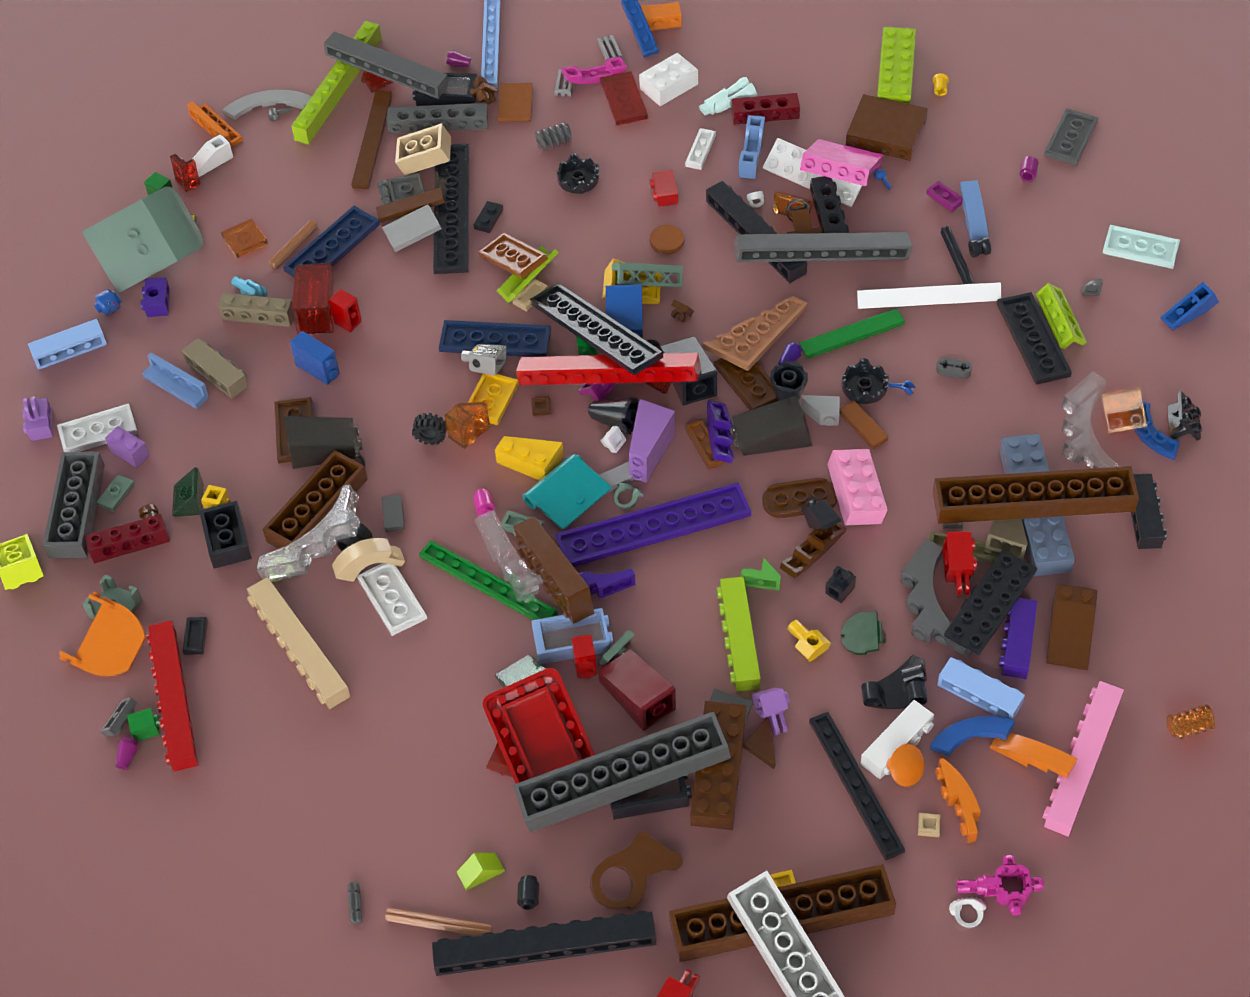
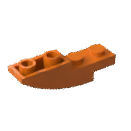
(959, 794)

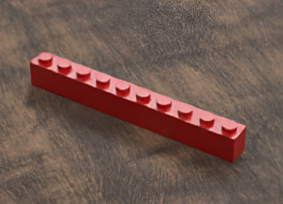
(601, 369)

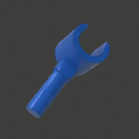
(880, 174)
(907, 385)

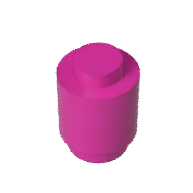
(483, 501)

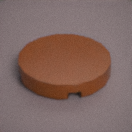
(666, 239)

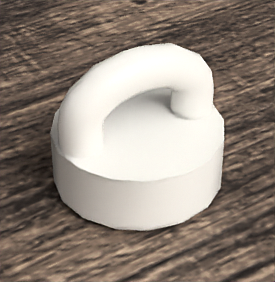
(753, 196)

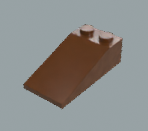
(1071, 626)

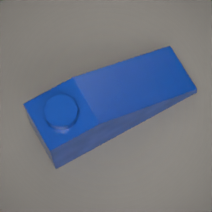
(1190, 307)

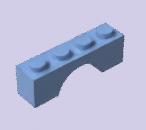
(752, 147)

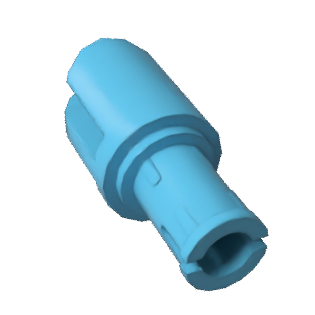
(248, 287)

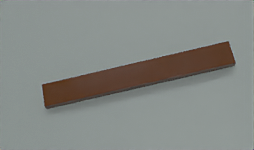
(371, 140)

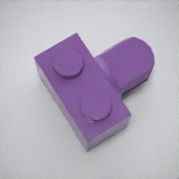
(37, 418)
(772, 704)

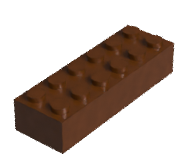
(314, 499)
(556, 571)
(717, 785)

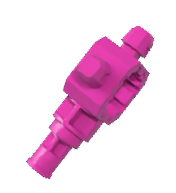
(992, 885)

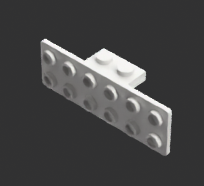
(786, 162)

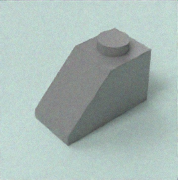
(822, 409)

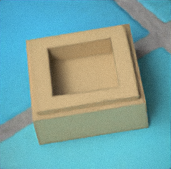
(929, 825)

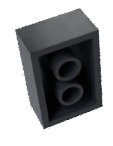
(225, 534)

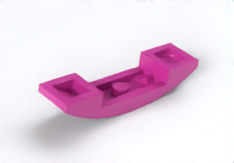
(593, 74)

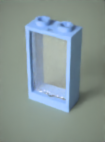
(559, 631)

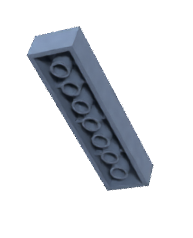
(1046, 536)

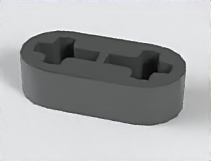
(953, 368)

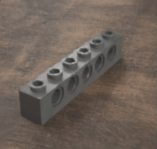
(451, 116)

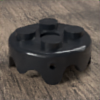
(574, 168)
(864, 373)

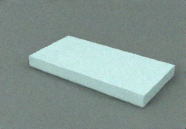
(1141, 246)

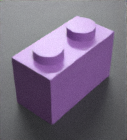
(127, 446)

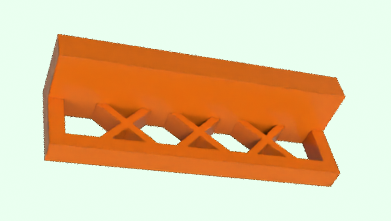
(212, 127)

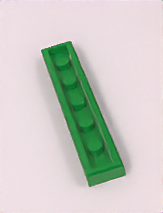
(851, 333)

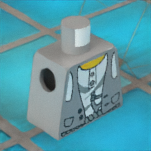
(485, 358)

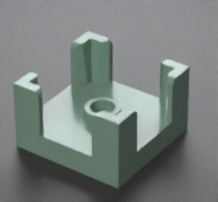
(130, 600)

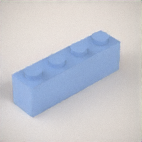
(67, 344)
(980, 689)

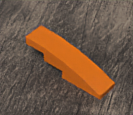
(1035, 753)

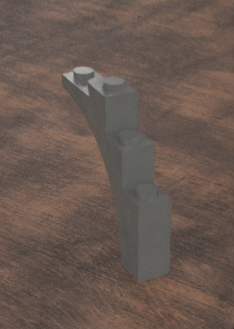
(922, 600)

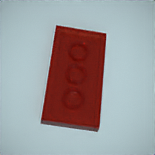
(623, 98)

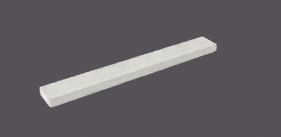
(928, 295)

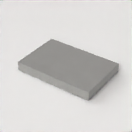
(411, 228)

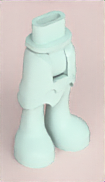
(722, 101)

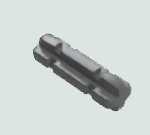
(384, 192)
(354, 903)

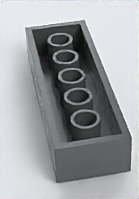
(73, 504)

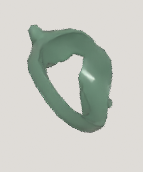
(636, 494)

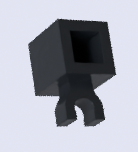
(840, 584)

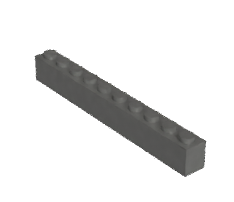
(822, 247)

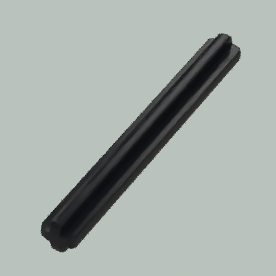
(956, 255)

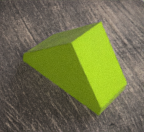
(479, 869)

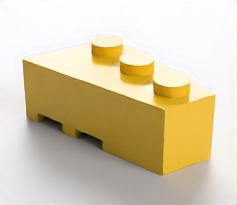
(529, 456)

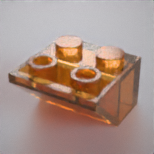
(1124, 410)
(467, 422)

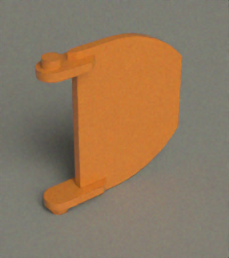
(110, 641)

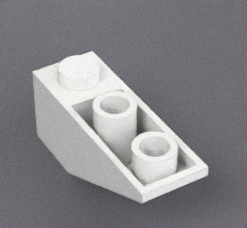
(212, 154)

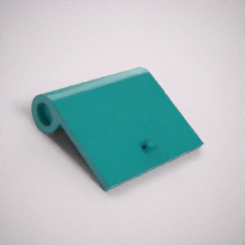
(567, 491)

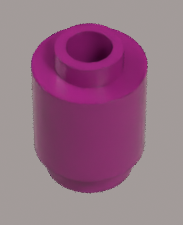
(1029, 168)

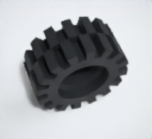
(429, 429)

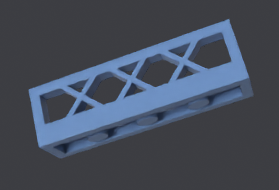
(175, 381)

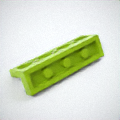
(515, 285)
(1060, 316)

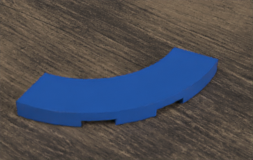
(1156, 439)
(981, 726)

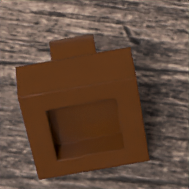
(682, 309)

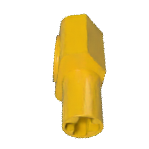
(806, 638)

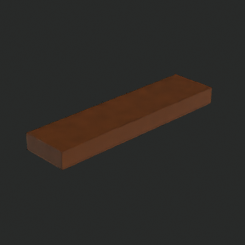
(409, 204)

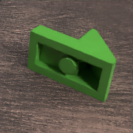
(766, 579)

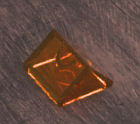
(782, 199)

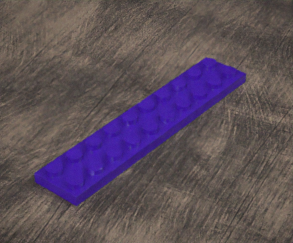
(653, 524)

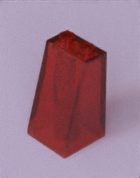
(311, 298)

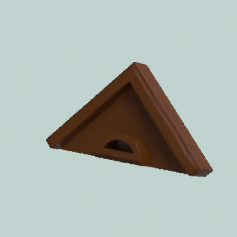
(761, 744)

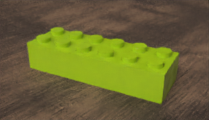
(896, 64)

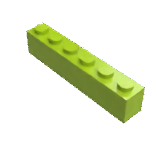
(739, 634)

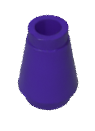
(791, 353)

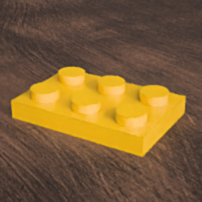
(496, 392)

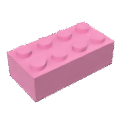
(857, 487)

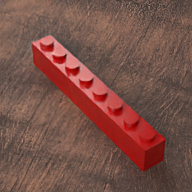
(172, 696)

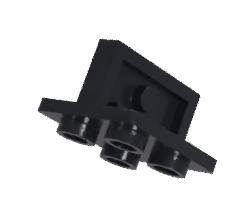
(1184, 418)

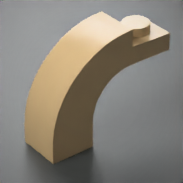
(363, 554)

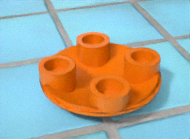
(906, 765)

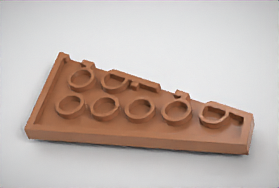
(753, 337)

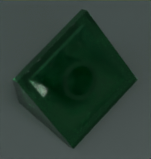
(188, 495)

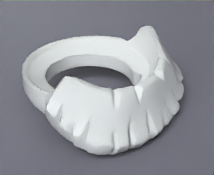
(976, 903)

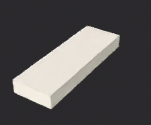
(700, 149)

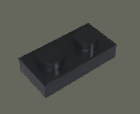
(488, 217)

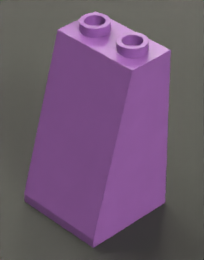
(650, 438)

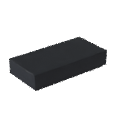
(195, 635)

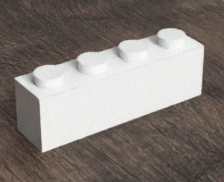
(903, 730)

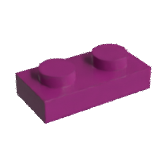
(945, 196)

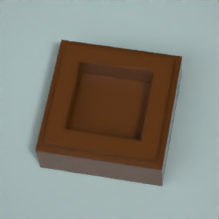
(541, 406)

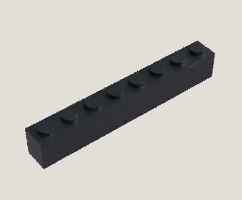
(747, 221)

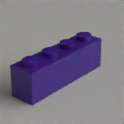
(1019, 639)

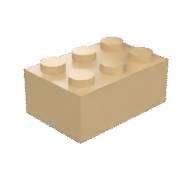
(423, 149)

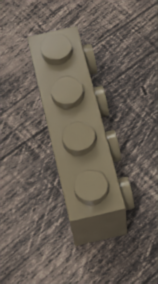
(256, 309)
(215, 368)

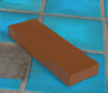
(863, 424)
(699, 435)

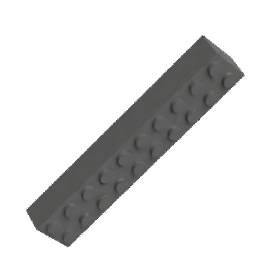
(622, 771)

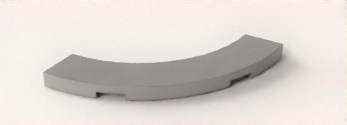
(266, 98)

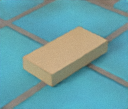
(522, 300)

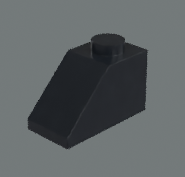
(819, 514)

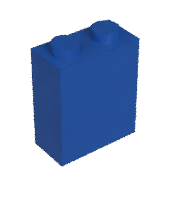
(314, 357)

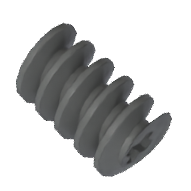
(554, 135)

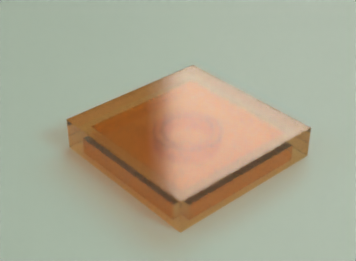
(244, 238)

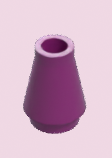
(457, 59)
(126, 750)

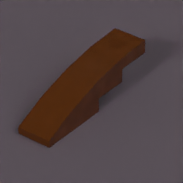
(812, 549)

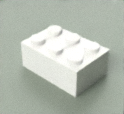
(668, 79)

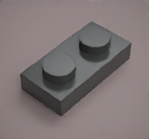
(114, 723)

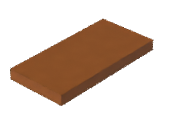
(513, 255)

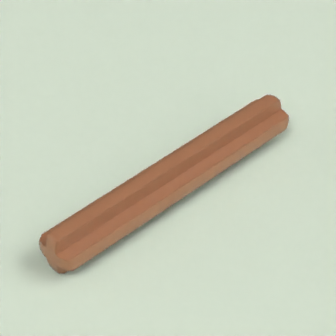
(293, 243)

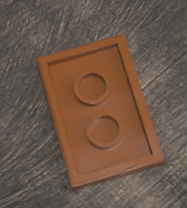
(515, 102)

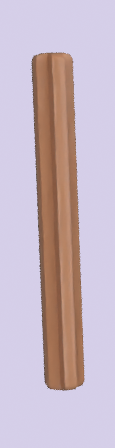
(436, 922)

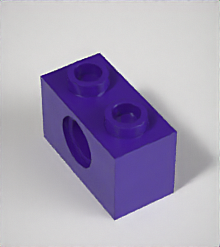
(156, 297)

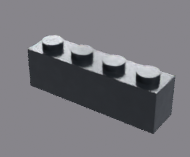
(1147, 517)

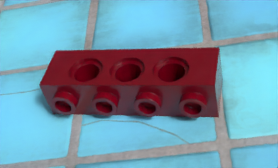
(771, 107)
(127, 538)

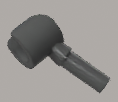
(273, 113)

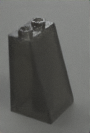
(771, 428)
(315, 438)

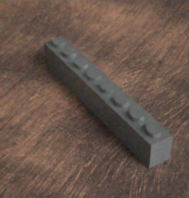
(386, 65)

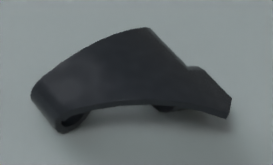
(899, 687)

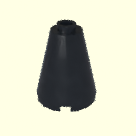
(788, 380)
(615, 412)

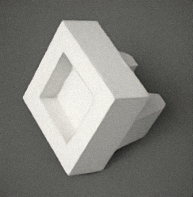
(613, 439)

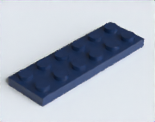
(335, 240)
(519, 339)

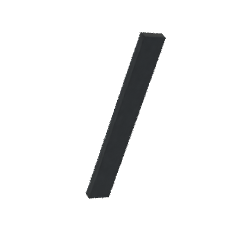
(857, 786)

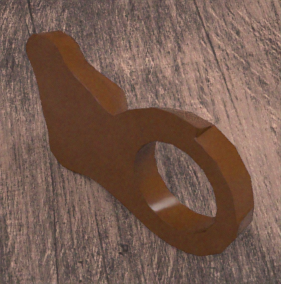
(638, 860)

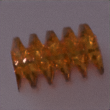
(1190, 721)

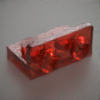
(374, 82)
(185, 172)

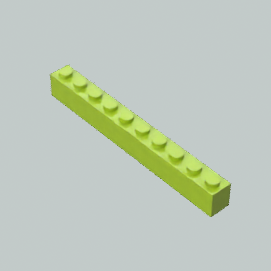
(331, 89)

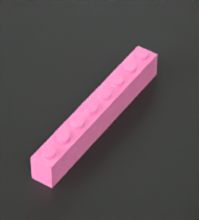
(1087, 749)

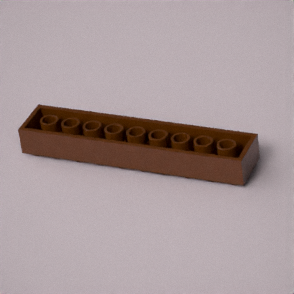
(1035, 494)
(816, 904)

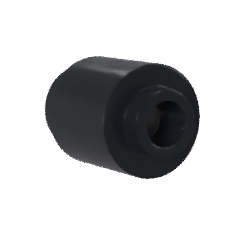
(528, 892)

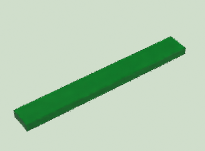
(484, 581)

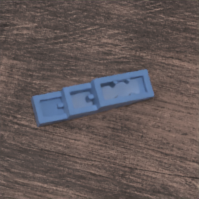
(974, 210)

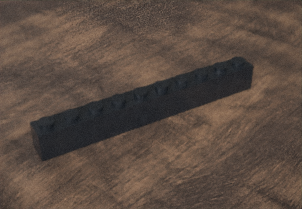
(543, 943)

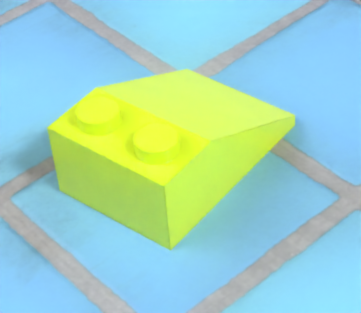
(18, 563)

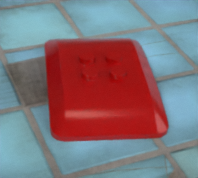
(536, 725)

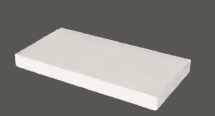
(92, 429)
(392, 597)

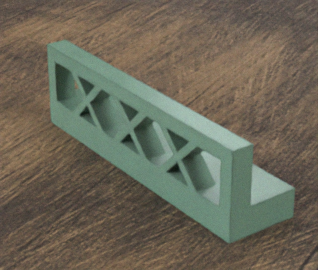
(647, 269)

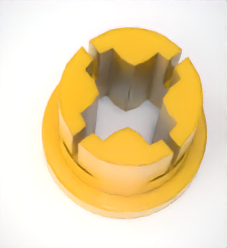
(940, 84)

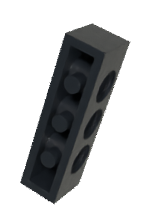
(819, 188)

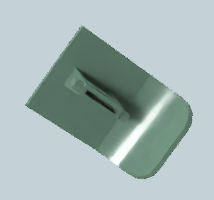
(144, 238)

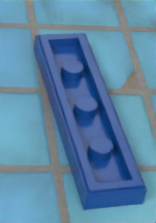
(640, 27)

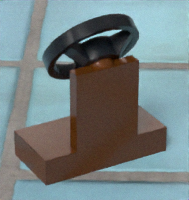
(801, 219)

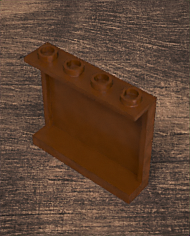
(886, 127)

